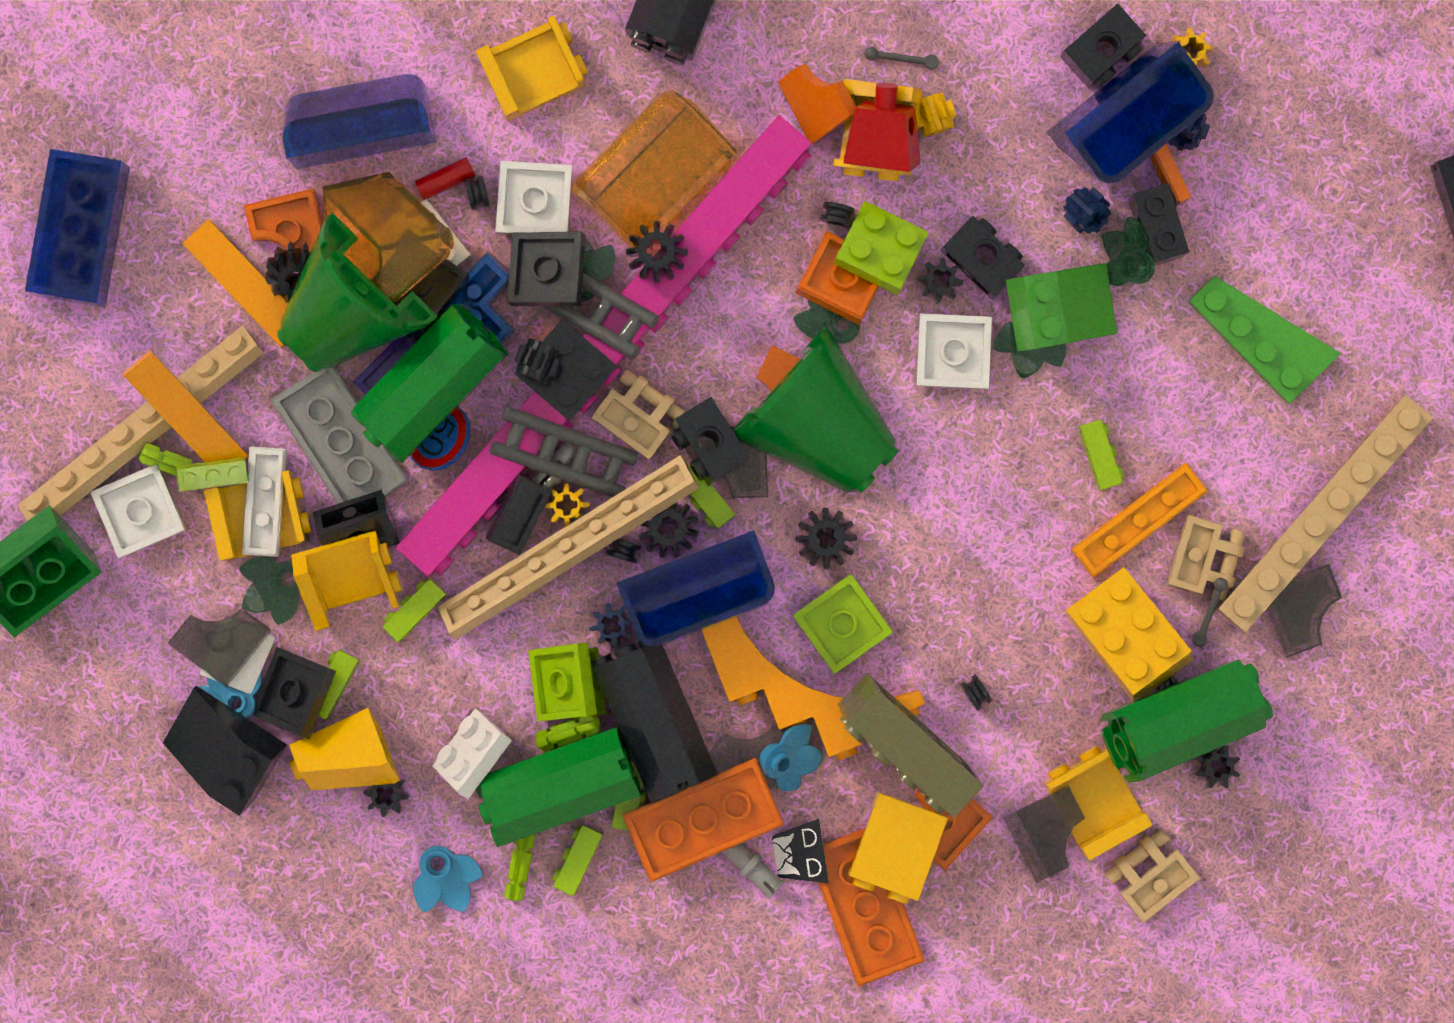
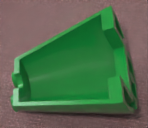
(339, 309)
(821, 420)

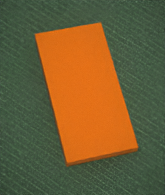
(703, 820)
(868, 923)

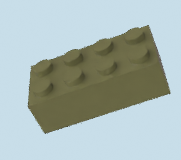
(910, 745)

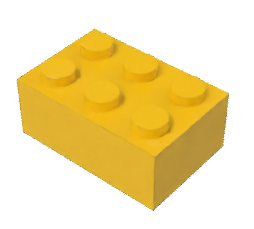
(1129, 635)

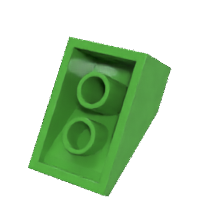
(1061, 307)

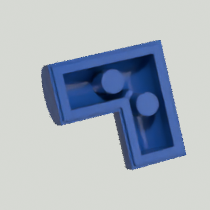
(486, 281)

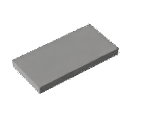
(334, 442)

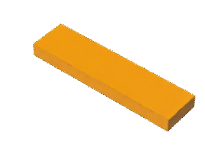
(238, 277)
(182, 409)
(1139, 520)

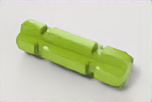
(164, 460)
(567, 732)
(519, 868)

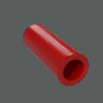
(444, 178)

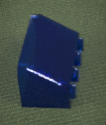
(1134, 113)
(357, 121)
(698, 591)

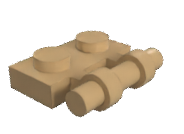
(631, 423)
(1196, 553)
(1159, 884)

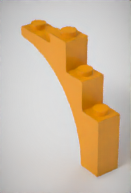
(747, 671)

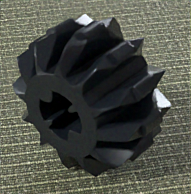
(667, 244)
(282, 268)
(679, 533)
(838, 535)

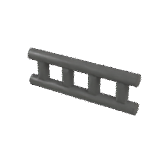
(621, 342)
(543, 461)

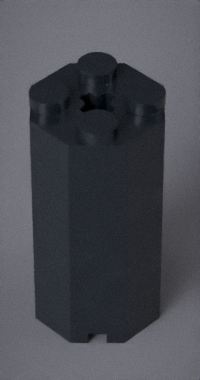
(669, 27)
(654, 719)

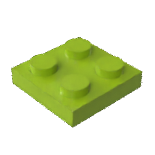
(881, 247)
(842, 624)
(562, 682)

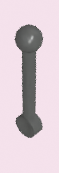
(930, 61)
(1200, 637)

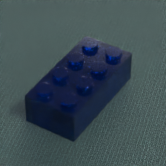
(77, 228)

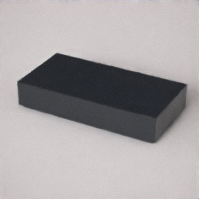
(518, 514)

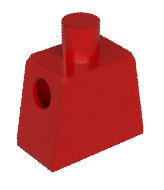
(884, 133)

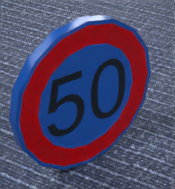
(445, 443)

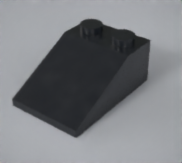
(223, 750)

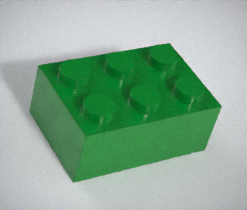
(41, 568)

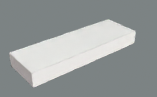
(264, 502)

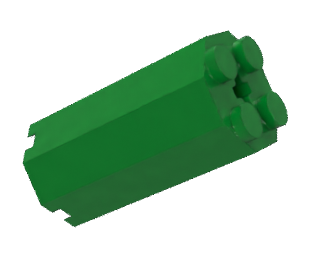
(429, 382)
(1185, 720)
(557, 786)

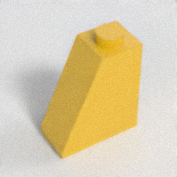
(345, 755)

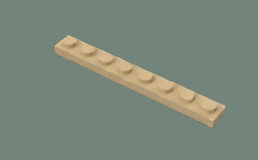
(139, 428)
(1324, 514)
(568, 547)

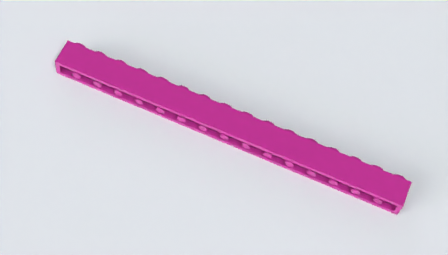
(705, 232)

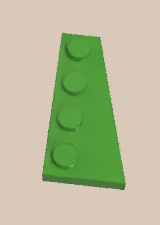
(1270, 344)

